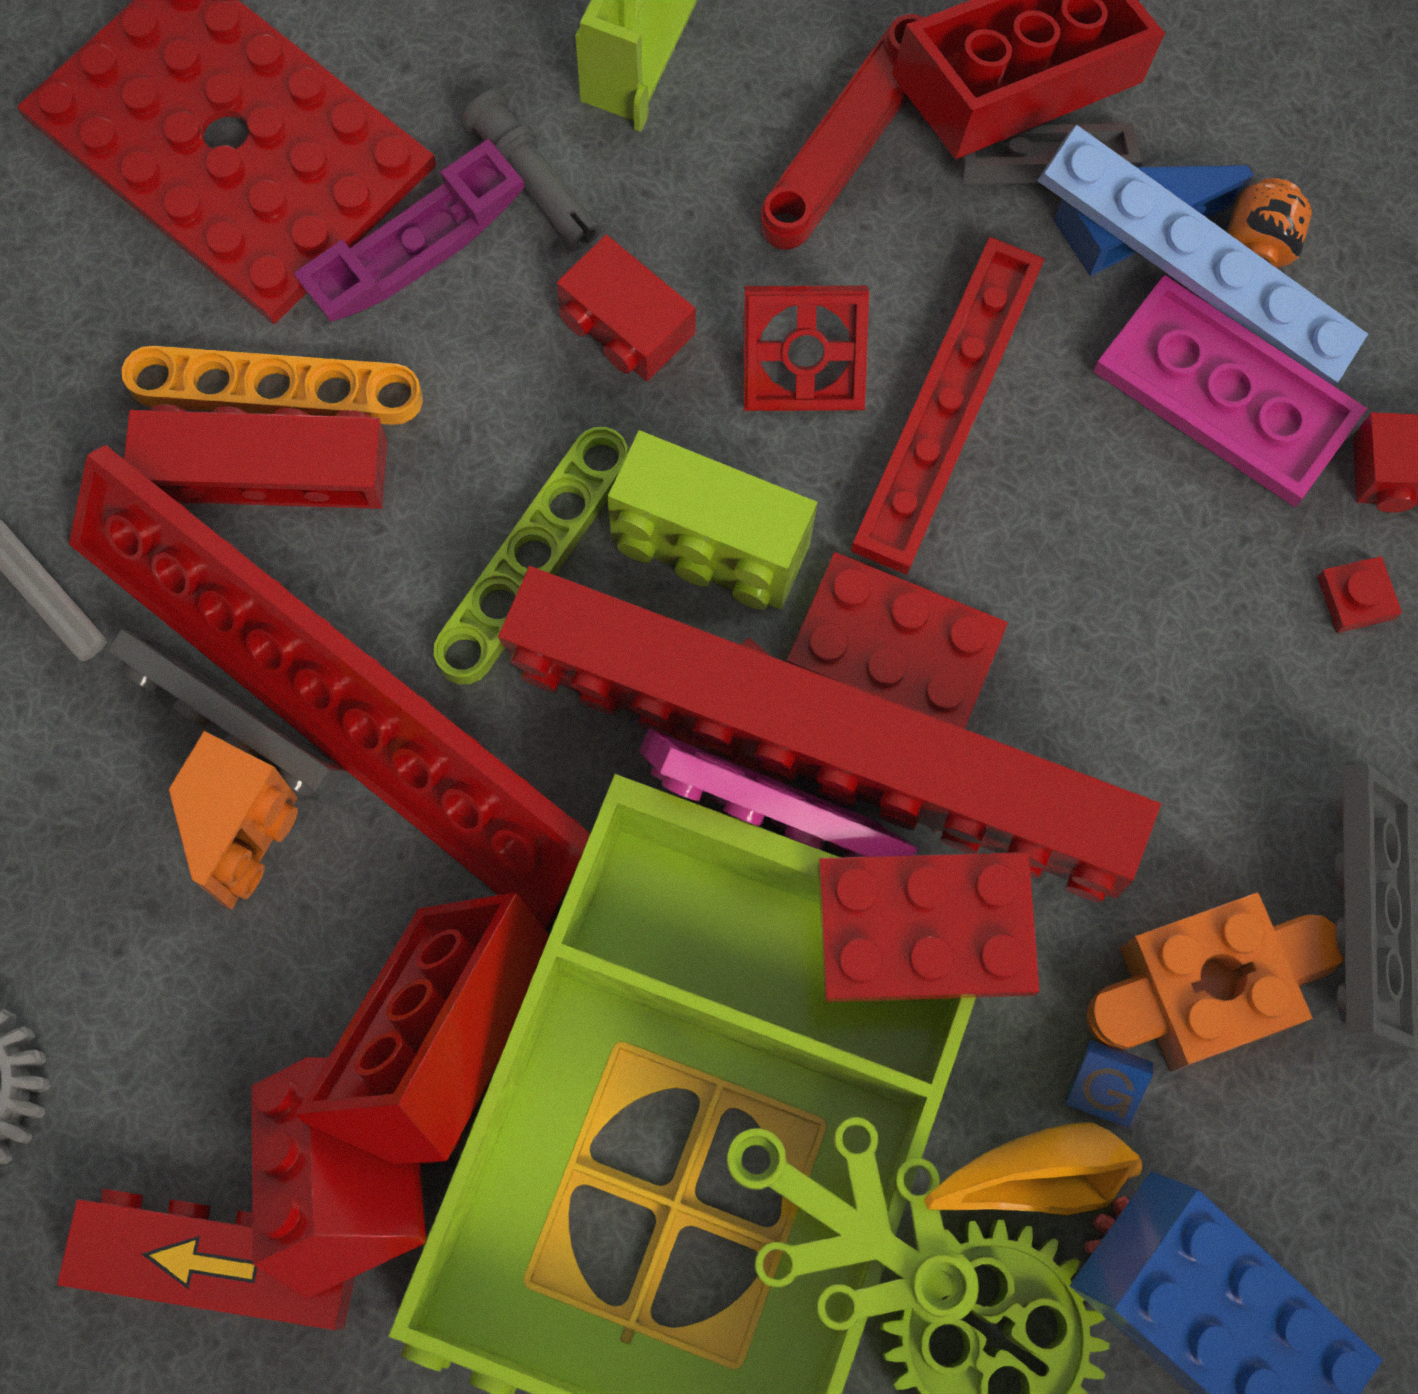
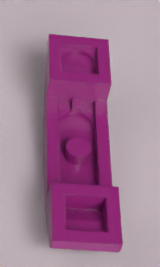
(417, 239)

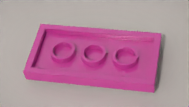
(1229, 390)
(754, 795)

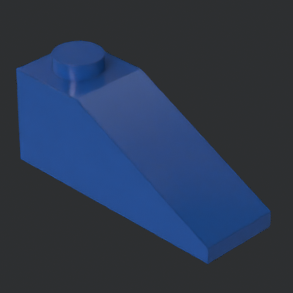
(1201, 187)

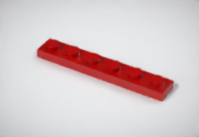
(947, 406)

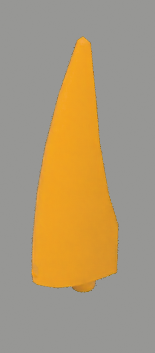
(1048, 1171)

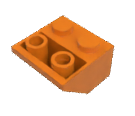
(228, 816)

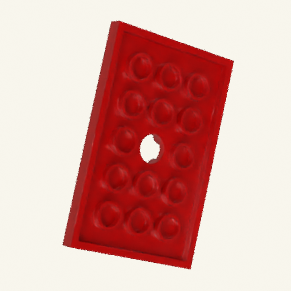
(305, 178)

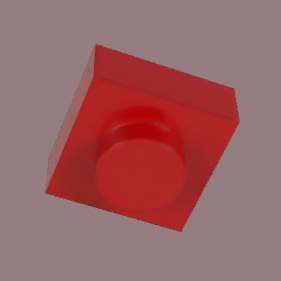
(1359, 594)

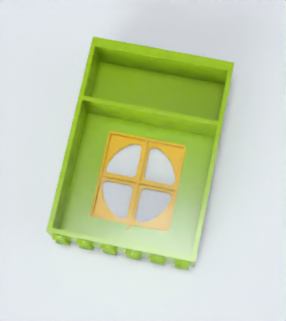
(698, 971)

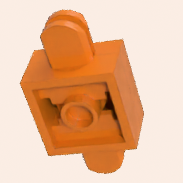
(1214, 982)

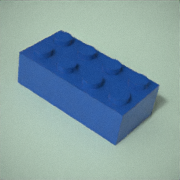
(1216, 1302)

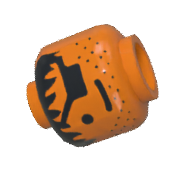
(1271, 220)

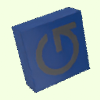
(1109, 1083)

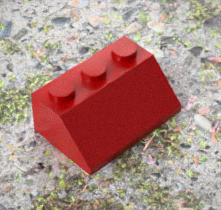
(318, 1201)

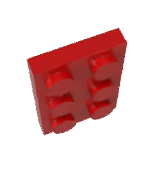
(897, 641)
(927, 927)

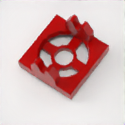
(844, 393)

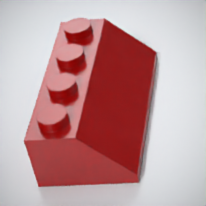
(429, 1031)

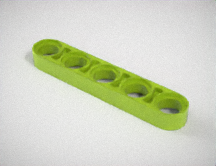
(535, 525)

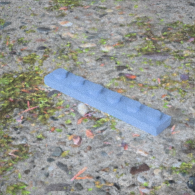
(1201, 255)

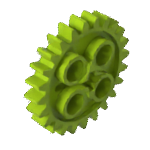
(1026, 1281)

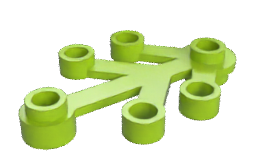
(862, 1232)

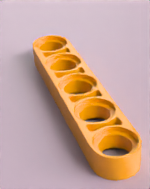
(248, 369)

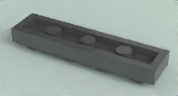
(206, 700)

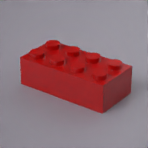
(1020, 63)

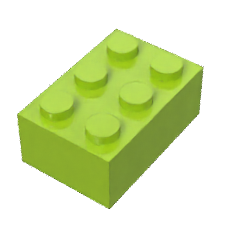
(709, 521)

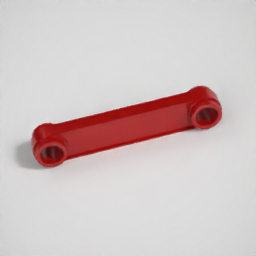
(837, 144)

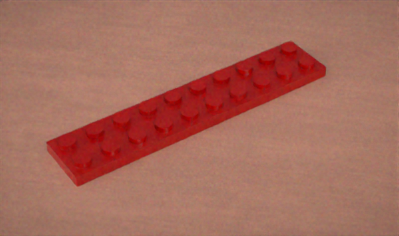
(326, 686)

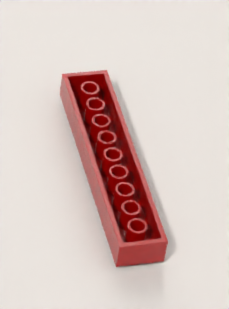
(828, 735)

